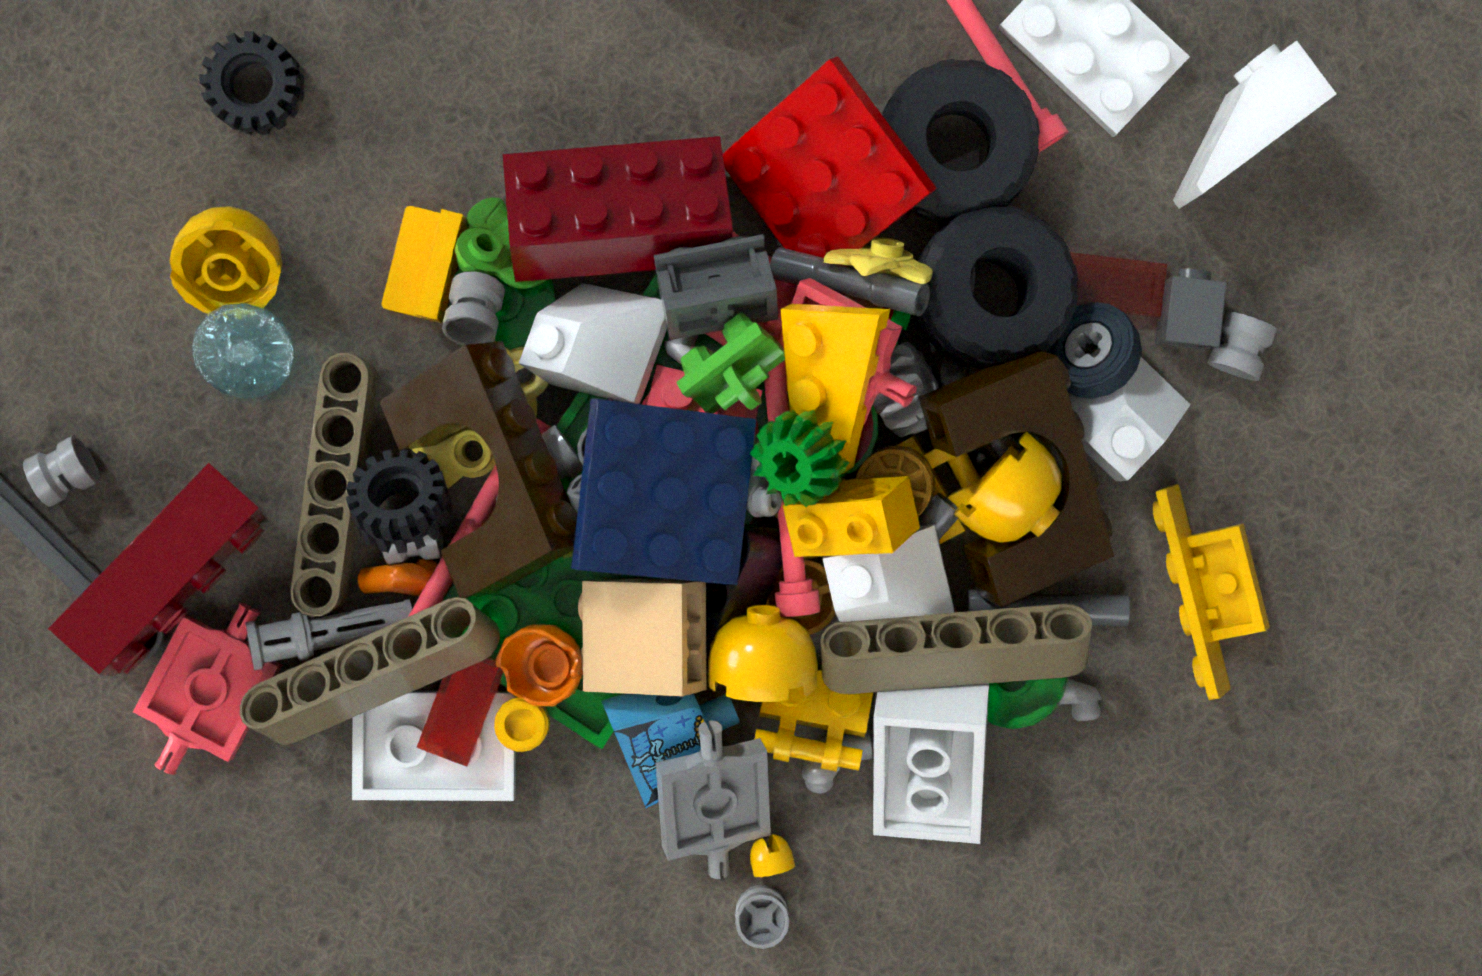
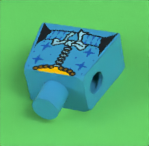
(661, 729)

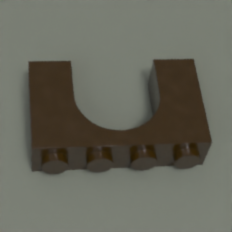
(1033, 399)
(532, 511)

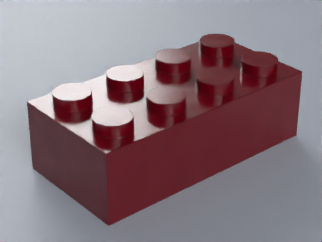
(613, 206)
(159, 573)

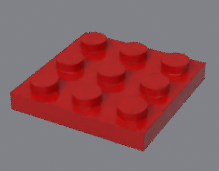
(827, 166)

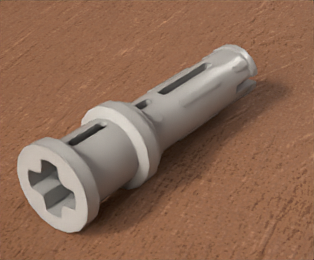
(300, 629)

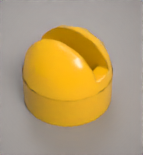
(772, 859)

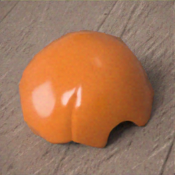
(541, 664)

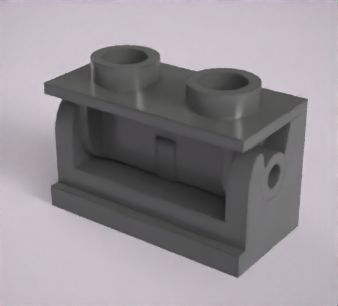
(714, 283)

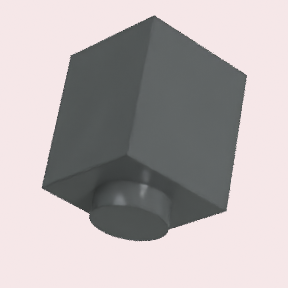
(1191, 311)

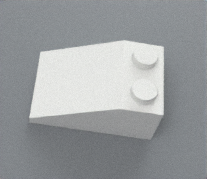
(1270, 99)
(930, 762)

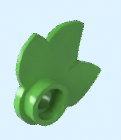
(486, 245)

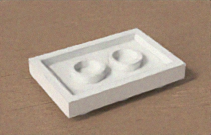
(1097, 53)
(392, 768)

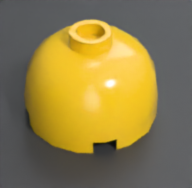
(225, 260)
(1015, 494)
(762, 656)

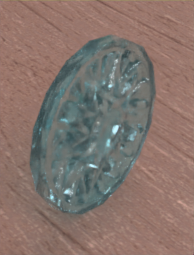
(243, 350)

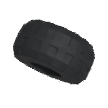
(998, 109)
(1034, 259)

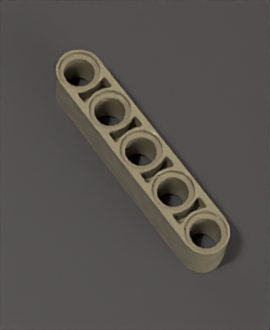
(316, 505)
(955, 649)
(294, 702)

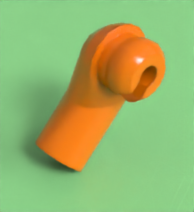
(397, 578)

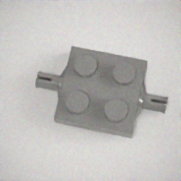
(713, 799)

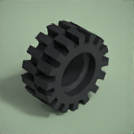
(229, 61)
(403, 524)

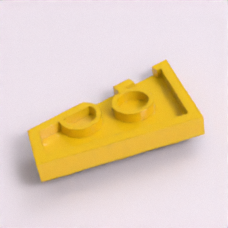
(831, 363)

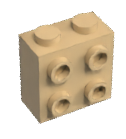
(643, 636)

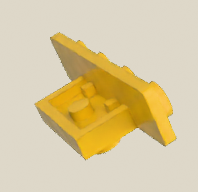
(1215, 585)

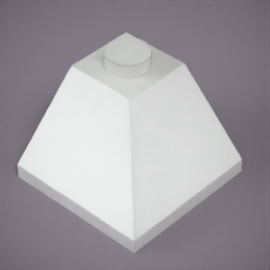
(597, 342)
(1131, 422)
(891, 584)

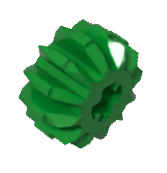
(799, 458)

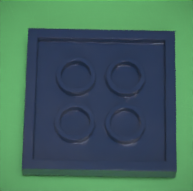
(663, 492)

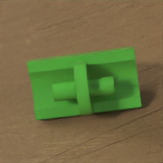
(732, 371)

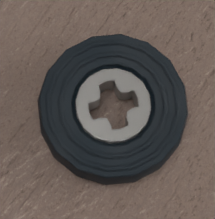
(1118, 344)

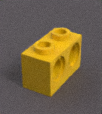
(855, 519)

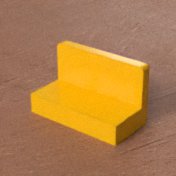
(424, 263)

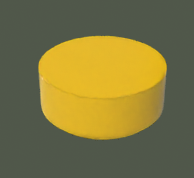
(521, 725)

